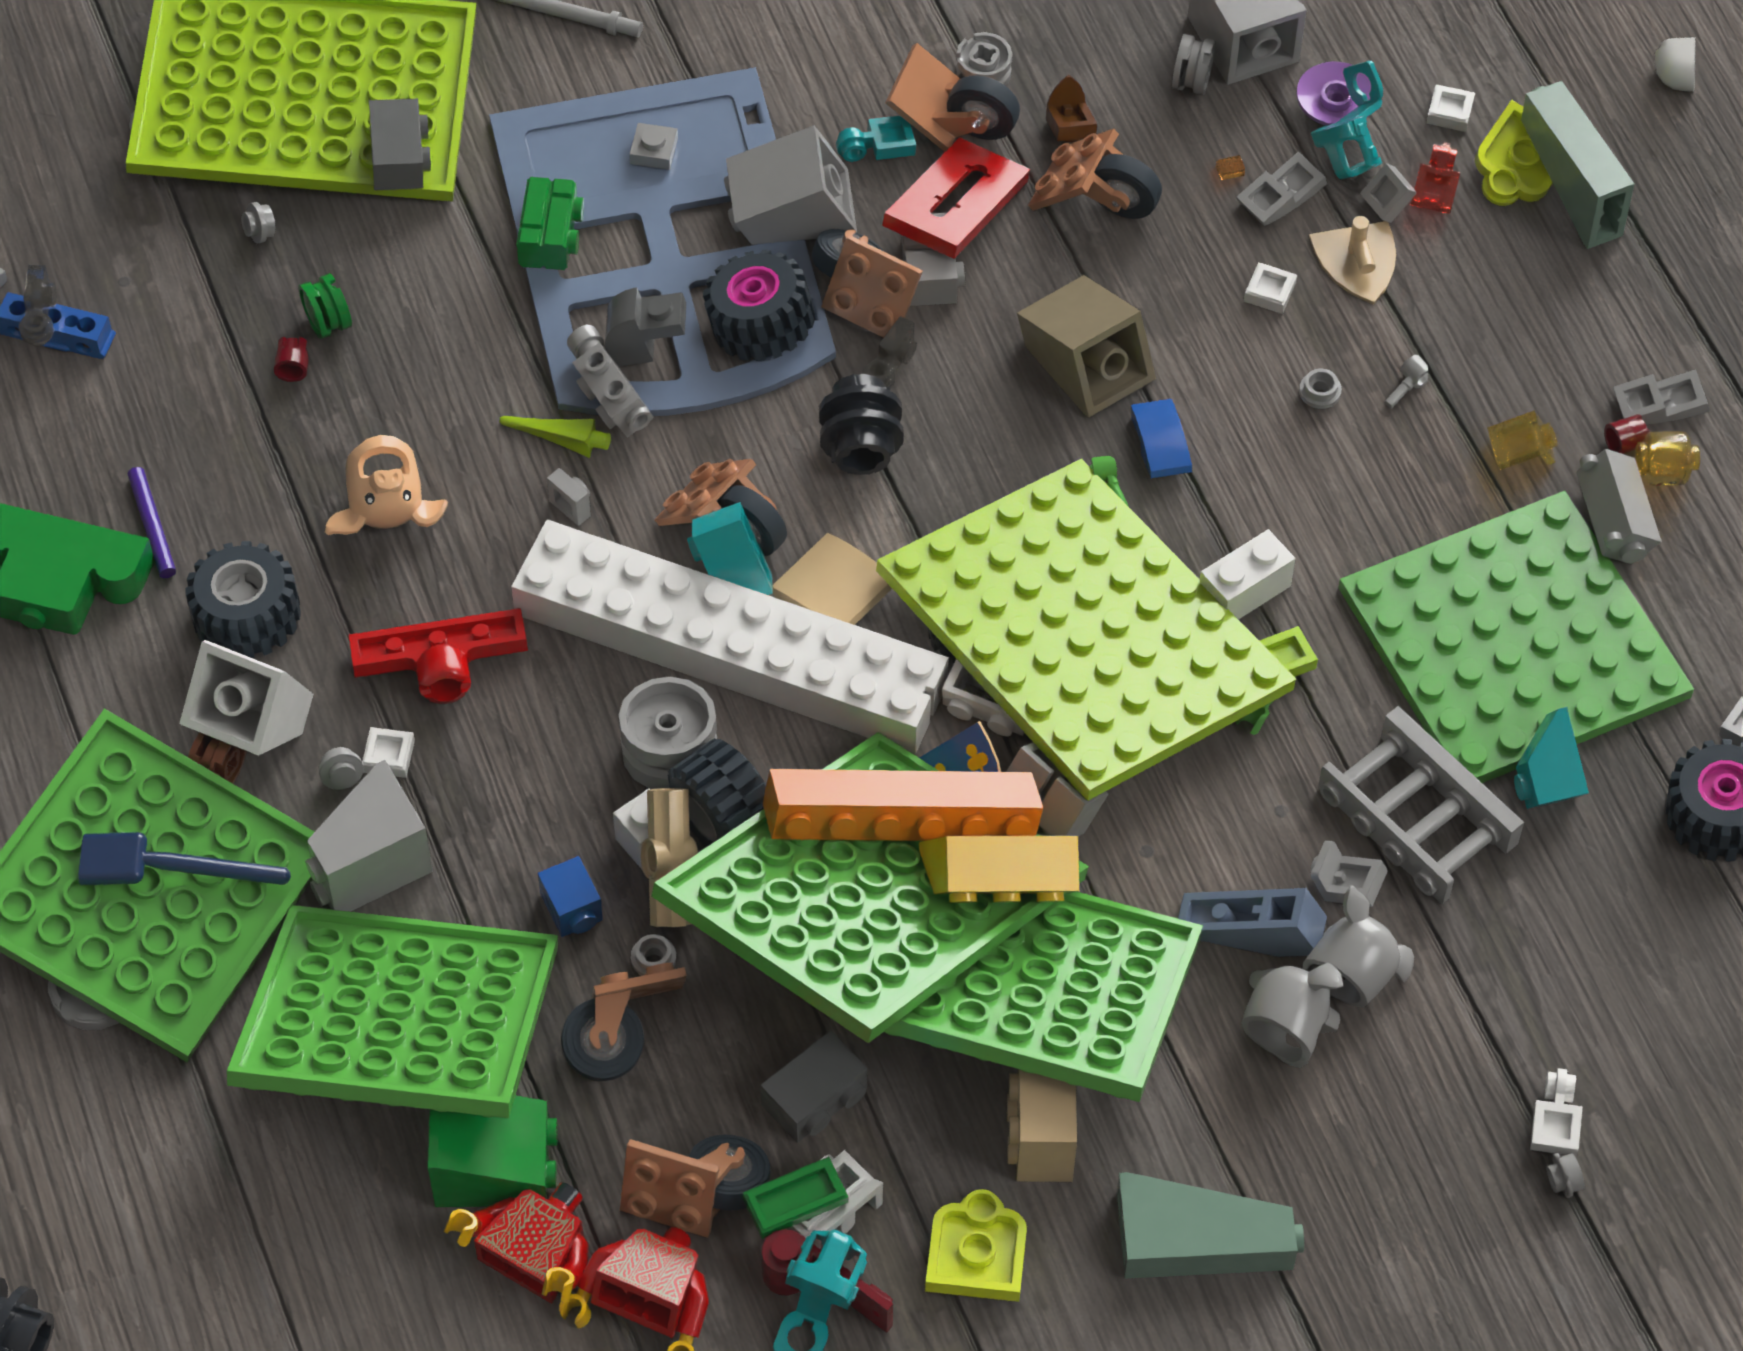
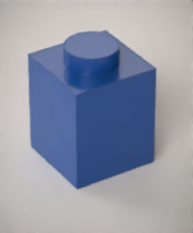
(570, 897)

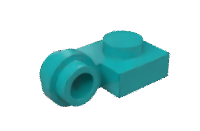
(886, 135)

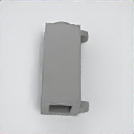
(1618, 506)

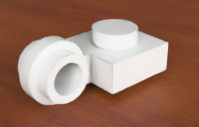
(1557, 1124)

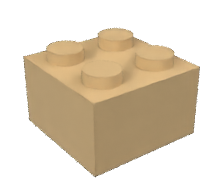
(1041, 1127)

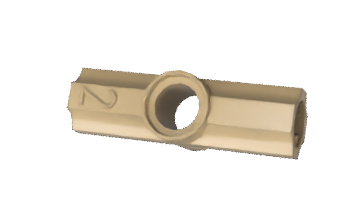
(666, 846)

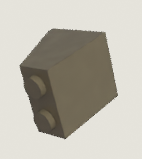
(1089, 343)

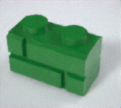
(548, 223)

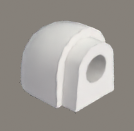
(1676, 63)

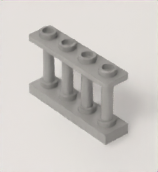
(1434, 768)

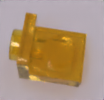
(1522, 440)

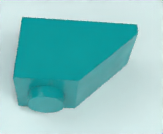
(730, 549)
(1551, 764)

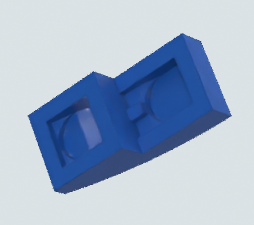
(1161, 438)

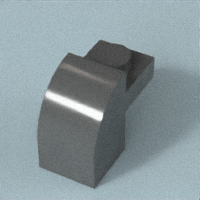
(638, 321)

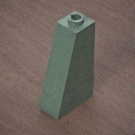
(1579, 164)
(1201, 1231)

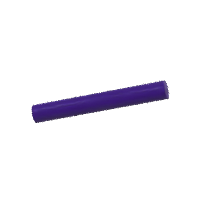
(151, 522)

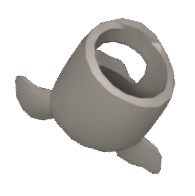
(1361, 952)
(1294, 1004)

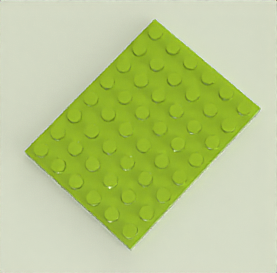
(288, 86)
(1085, 628)

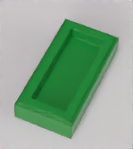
(795, 1197)

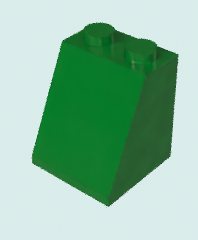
(491, 1158)

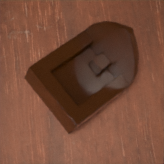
(1069, 113)

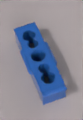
(70, 327)

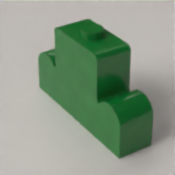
(59, 565)

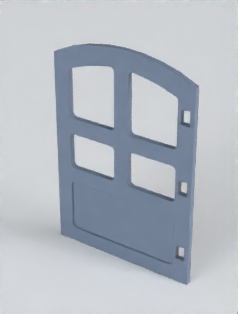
(592, 146)

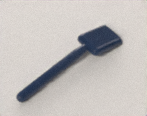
(123, 856)

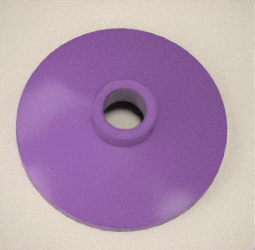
(1324, 92)

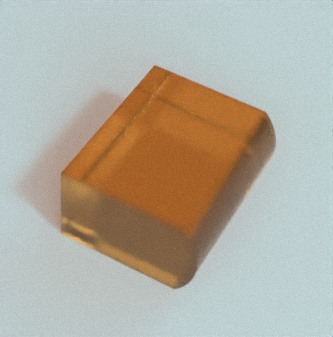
(1230, 167)

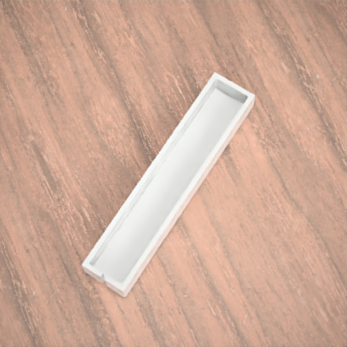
(730, 635)

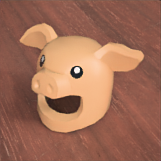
(386, 496)

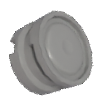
(985, 56)
(1199, 64)

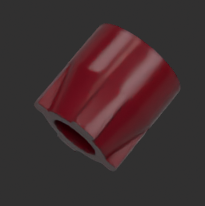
(291, 359)
(1625, 434)

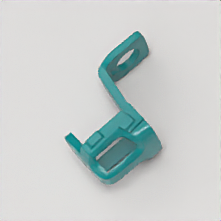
(1353, 125)
(821, 1285)

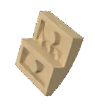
(833, 581)

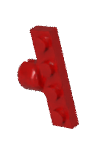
(439, 650)

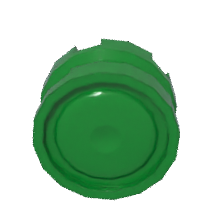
(325, 306)

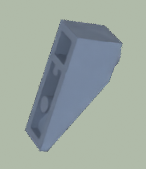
(1258, 920)

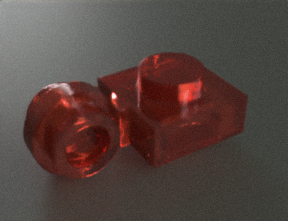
(1437, 182)

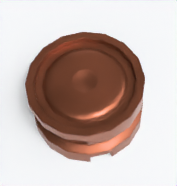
(217, 756)

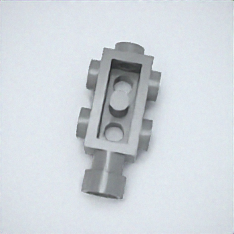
(607, 382)

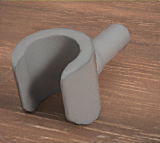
(1416, 376)

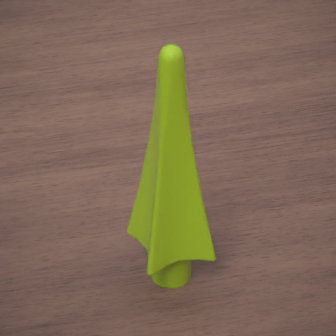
(573, 434)

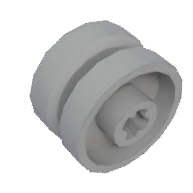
(662, 726)

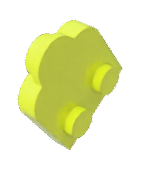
(1511, 162)
(977, 1249)

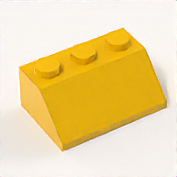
(1002, 867)

